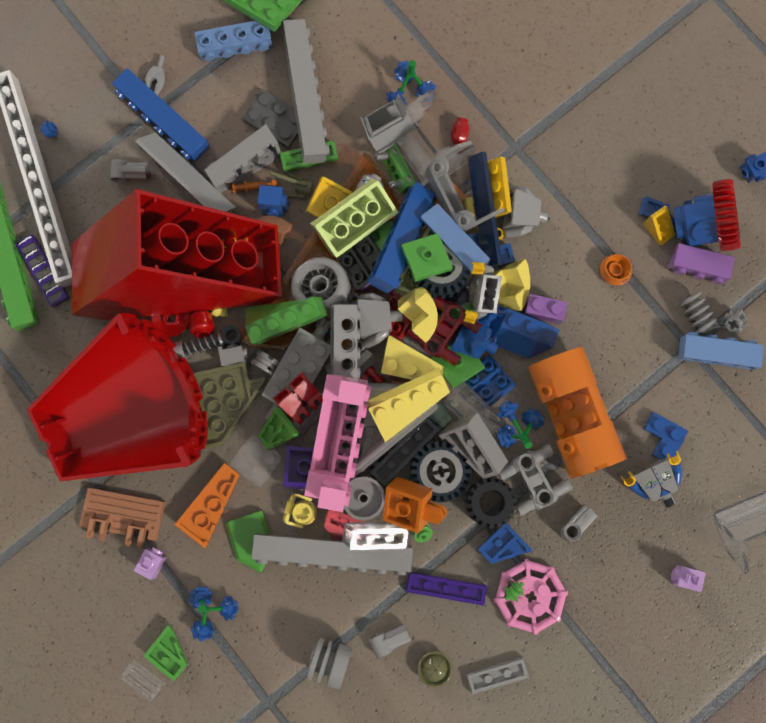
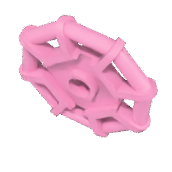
(535, 607)

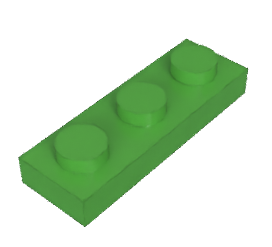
(292, 159)

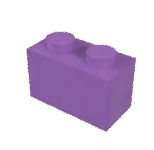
(545, 309)

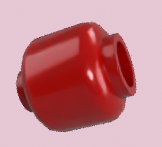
(201, 323)

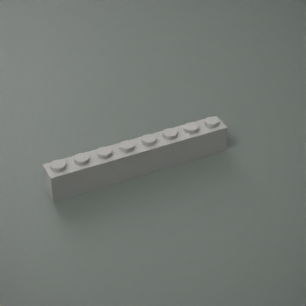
(304, 92)
(329, 553)

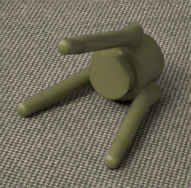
(303, 185)

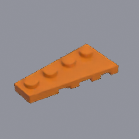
(204, 512)

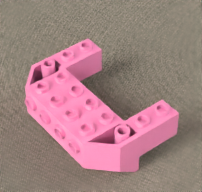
(325, 477)

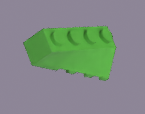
(276, 319)

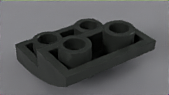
(360, 261)

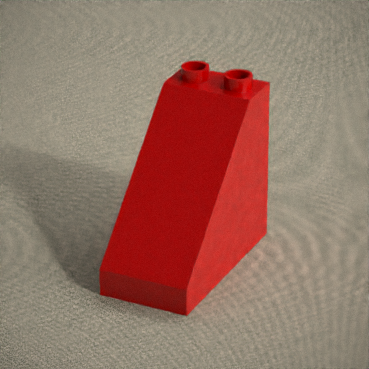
(170, 259)

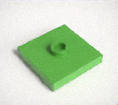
(426, 257)
(463, 370)

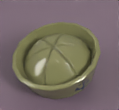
(434, 669)

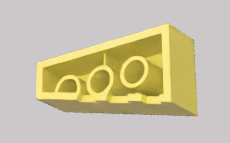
(406, 402)

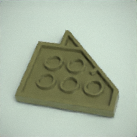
(226, 398)

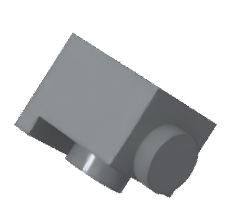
(233, 354)

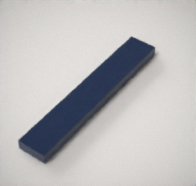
(483, 206)

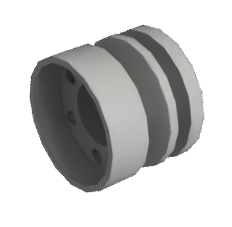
(329, 663)

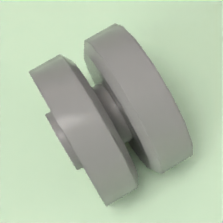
(374, 504)

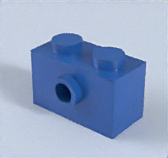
(272, 201)

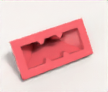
(335, 523)

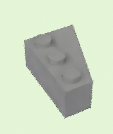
(476, 444)

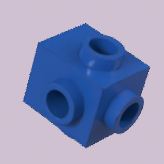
(754, 168)

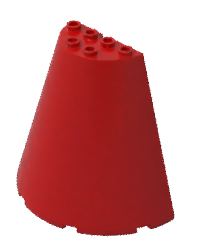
(122, 406)

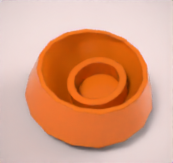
(616, 269)

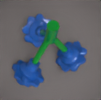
(405, 73)
(507, 434)
(199, 598)

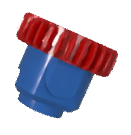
(710, 218)

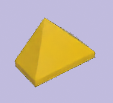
(660, 226)

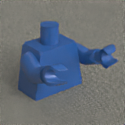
(475, 344)

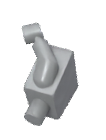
(375, 319)

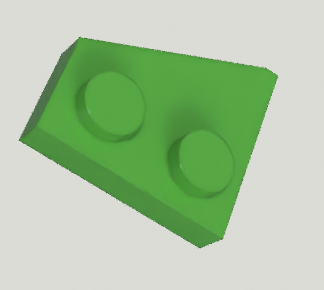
(277, 430)
(167, 654)

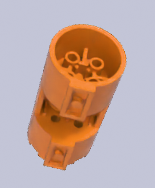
(577, 412)

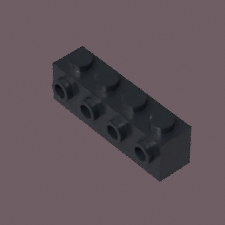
(403, 452)

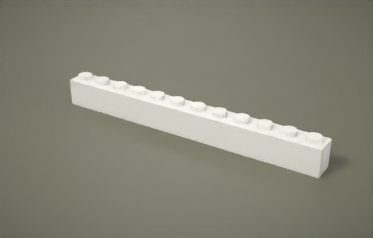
(36, 179)

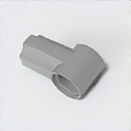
(123, 171)
(579, 523)
(384, 643)

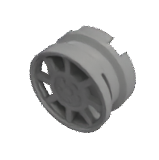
(265, 362)

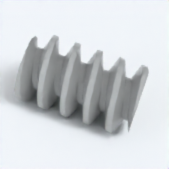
(699, 314)

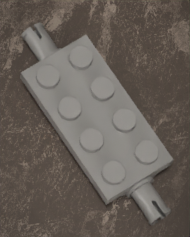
(305, 355)

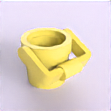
(303, 512)

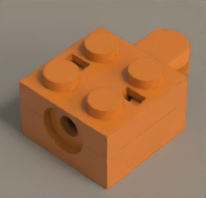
(411, 505)

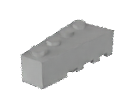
(244, 159)

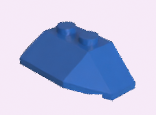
(522, 333)

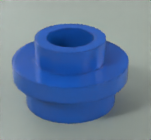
(49, 129)

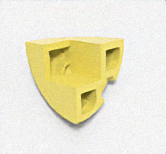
(514, 285)
(421, 310)

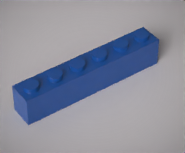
(160, 114)
(404, 229)

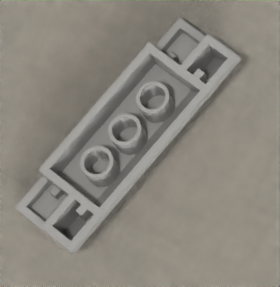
(183, 173)

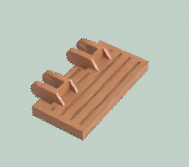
(124, 514)

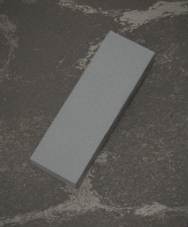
(497, 675)

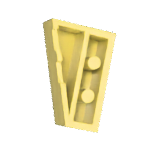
(405, 361)

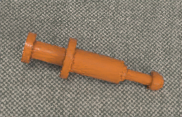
(251, 185)

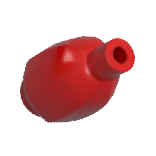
(460, 131)

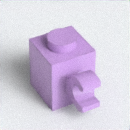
(150, 563)
(688, 578)

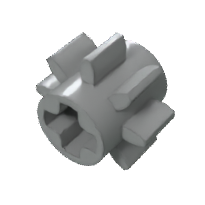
(732, 325)

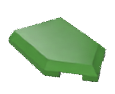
(242, 534)

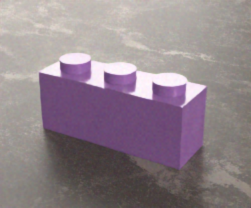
(701, 263)

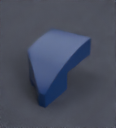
(650, 206)

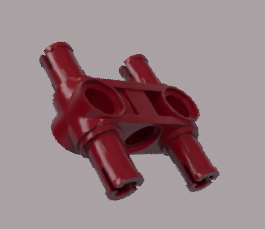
(444, 330)

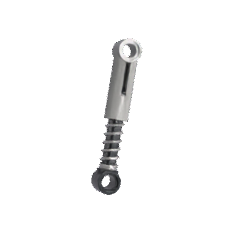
(220, 338)

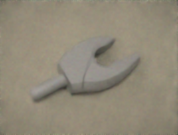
(157, 74)

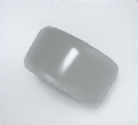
(321, 273)

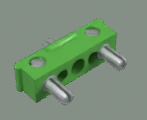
(397, 169)

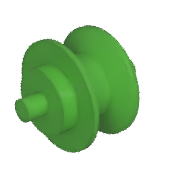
(424, 535)
(514, 590)

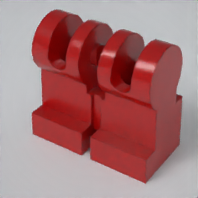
(291, 401)

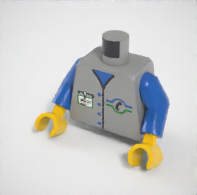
(657, 480)

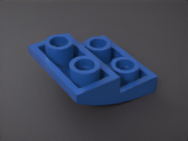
(491, 382)

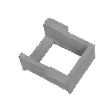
(386, 135)

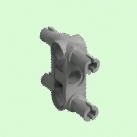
(535, 480)

